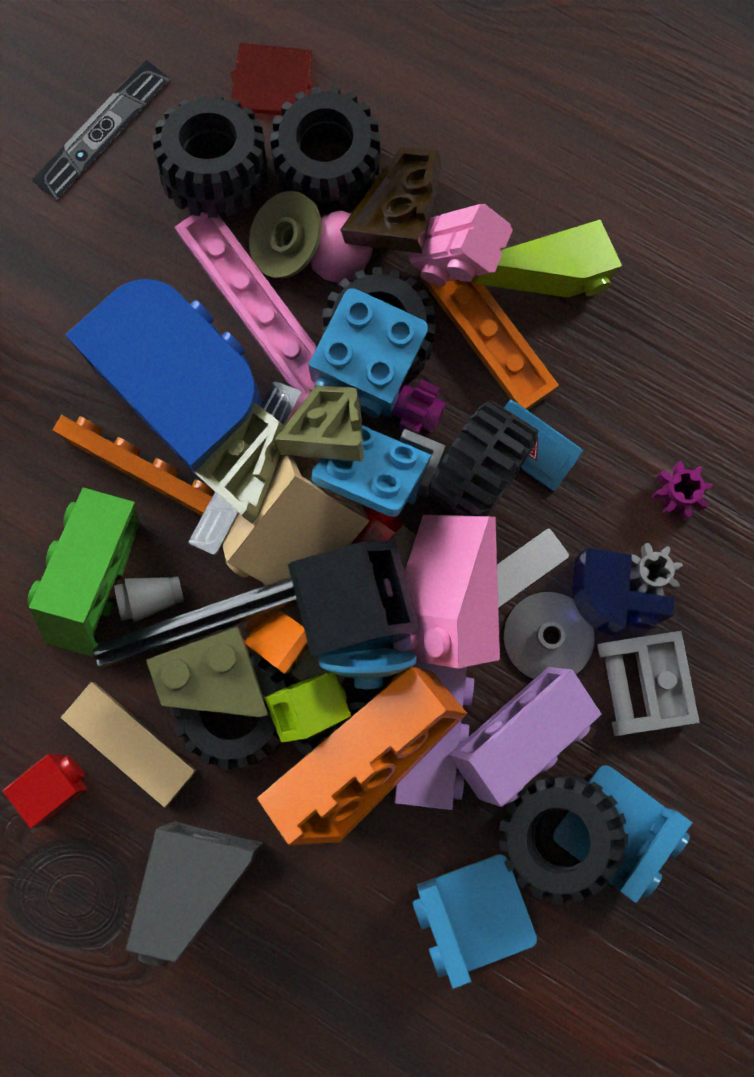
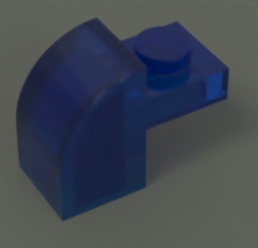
(604, 596)

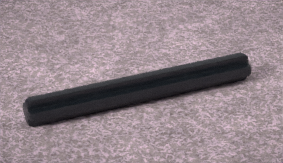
(195, 624)

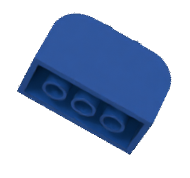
(169, 366)

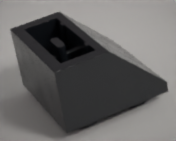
(353, 598)

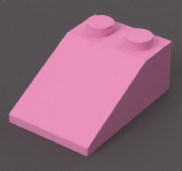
(454, 591)

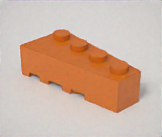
(362, 760)

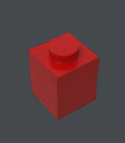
(46, 789)

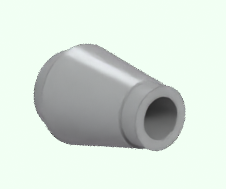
(147, 596)

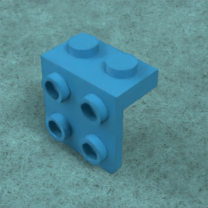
(368, 349)
(384, 477)
(651, 831)
(474, 917)

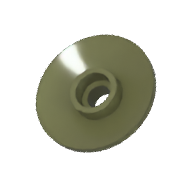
(285, 234)

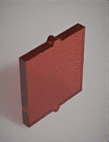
(270, 76)

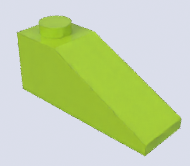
(558, 263)

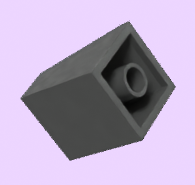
(184, 886)

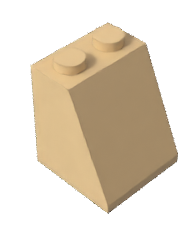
(292, 524)

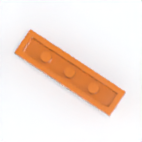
(495, 341)
(124, 458)

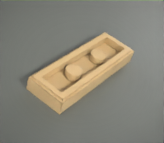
(129, 744)

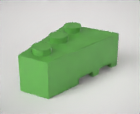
(83, 570)

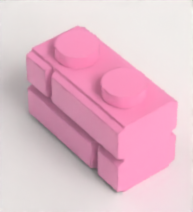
(462, 245)

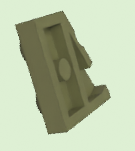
(325, 426)
(245, 463)
(210, 676)

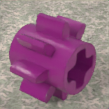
(419, 408)
(687, 480)

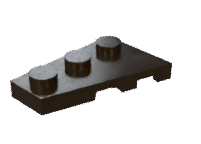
(398, 204)

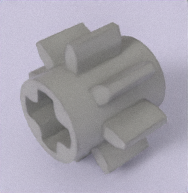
(665, 570)

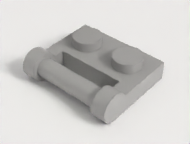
(663, 680)

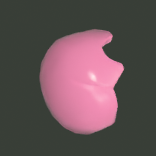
(333, 257)

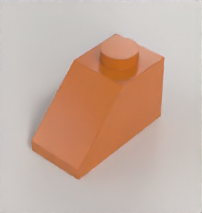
(277, 640)

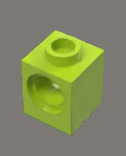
(308, 707)

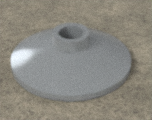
(525, 638)

